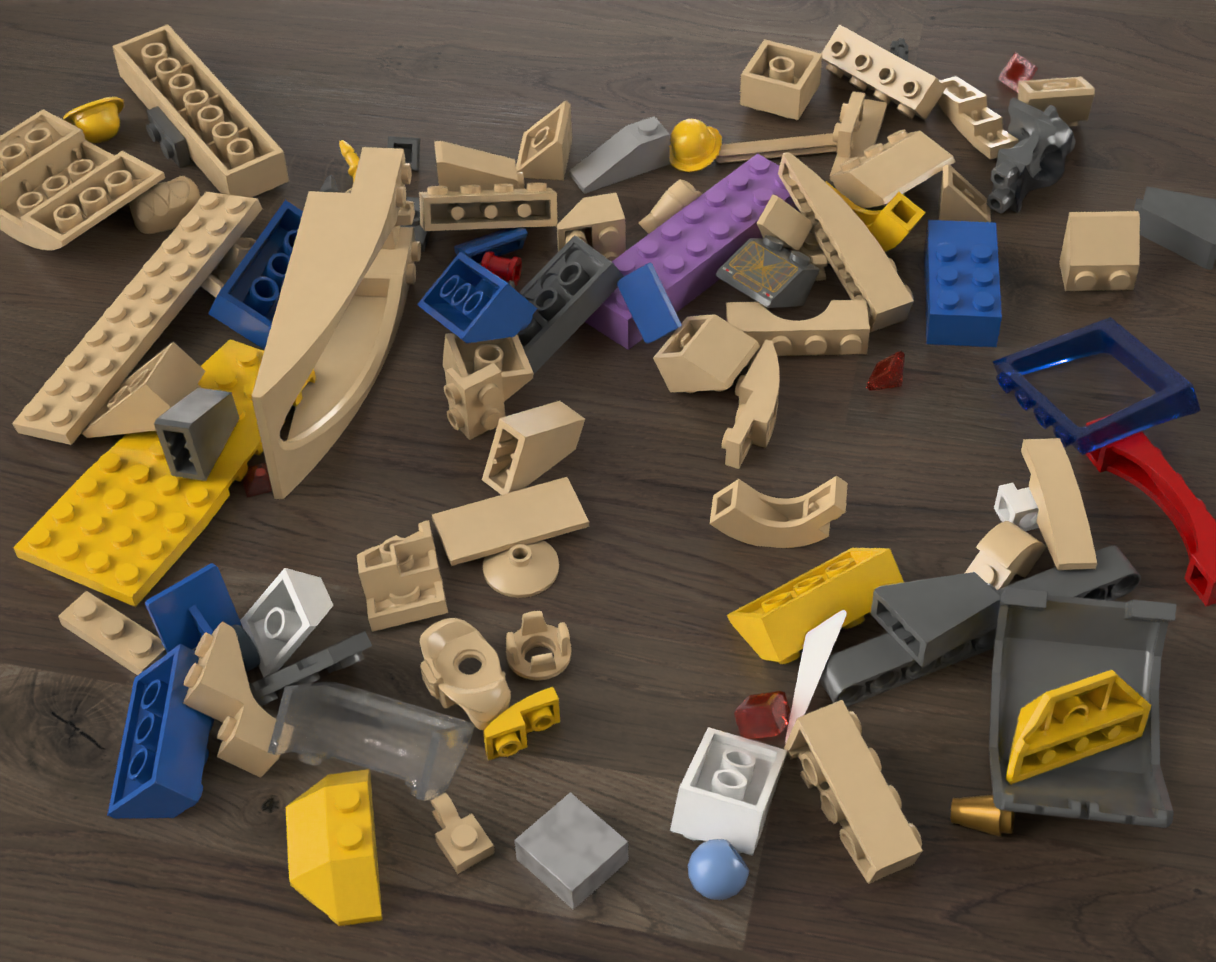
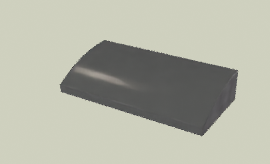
(565, 297)

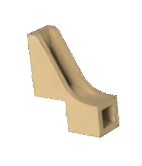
(222, 691)

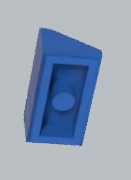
(499, 242)
(649, 303)

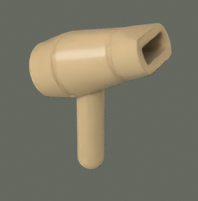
(670, 203)

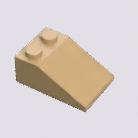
(147, 394)

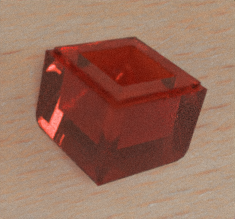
(763, 715)

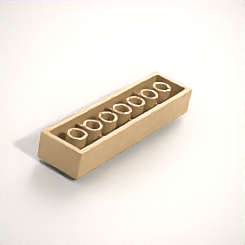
(217, 128)

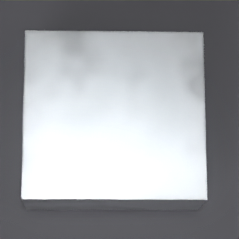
(571, 850)

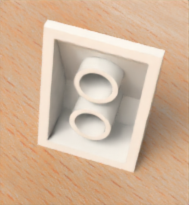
(728, 790)

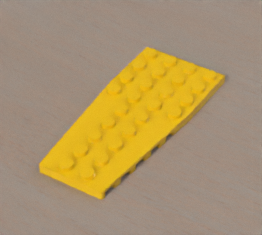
(129, 514)

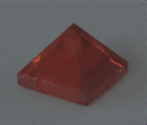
(1017, 70)
(887, 372)
(257, 480)

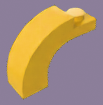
(891, 223)

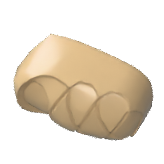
(164, 205)

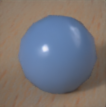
(717, 870)

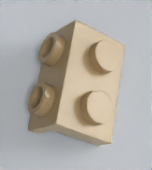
(475, 400)

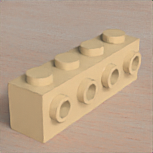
(882, 72)
(488, 208)

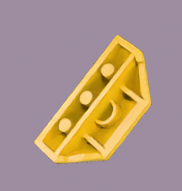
(1075, 724)
(335, 848)

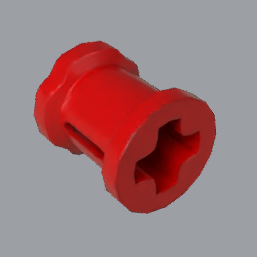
(504, 268)

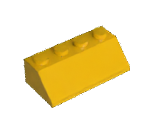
(781, 619)

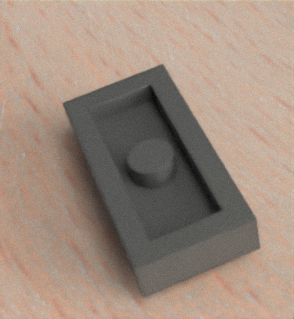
(168, 136)

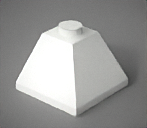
(285, 617)

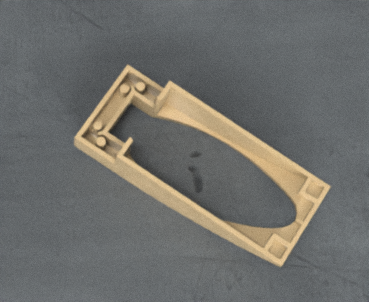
(336, 313)

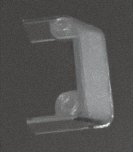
(371, 732)

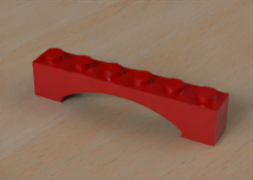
(1145, 467)

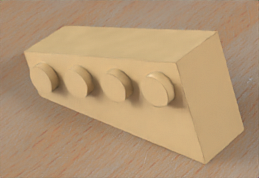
(854, 791)

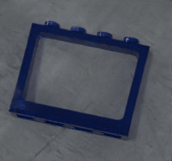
(1173, 396)

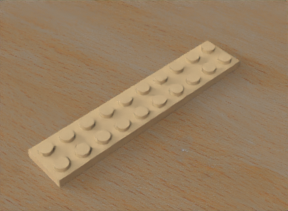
(136, 318)

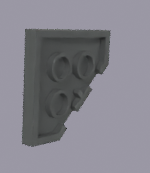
(306, 670)

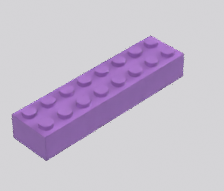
(695, 243)

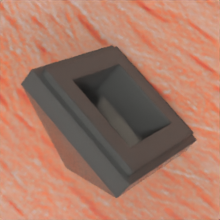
(411, 149)

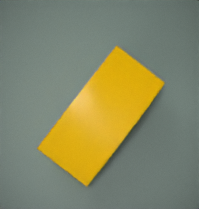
(508, 731)

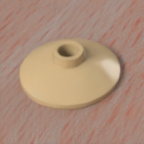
(522, 569)

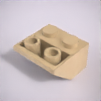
(598, 223)
(704, 355)

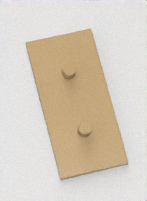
(510, 520)

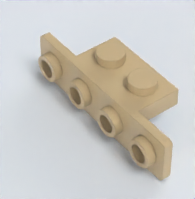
(859, 128)

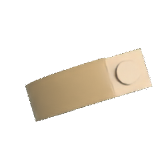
(778, 521)

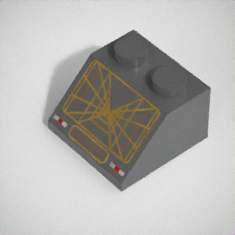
(770, 273)

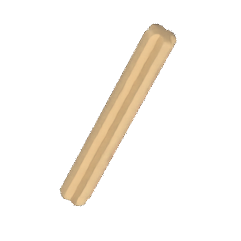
(776, 147)

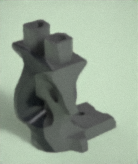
(1035, 160)

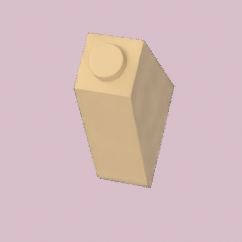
(469, 166)
(531, 445)

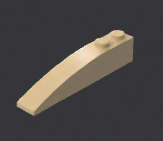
(848, 245)

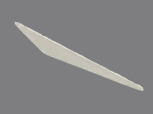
(814, 657)

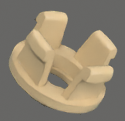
(533, 634)

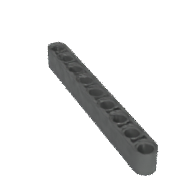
(885, 664)

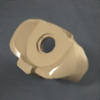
(479, 694)

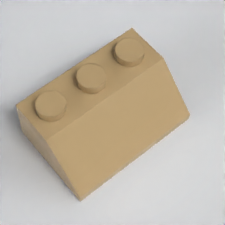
(890, 168)

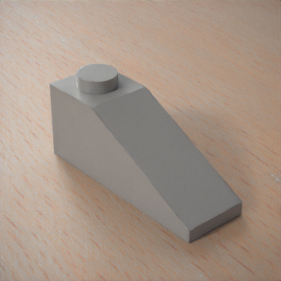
(625, 155)

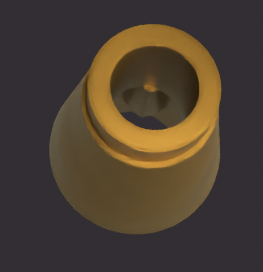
(981, 815)

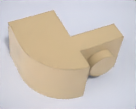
(1004, 553)

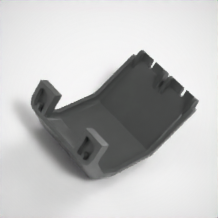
(1059, 641)

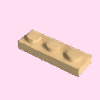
(112, 633)

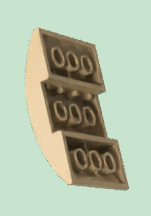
(62, 184)

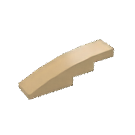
(972, 118)
(1060, 504)

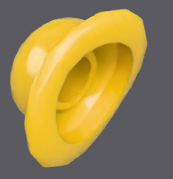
(97, 119)
(693, 145)

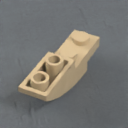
(757, 406)

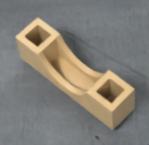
(836, 331)

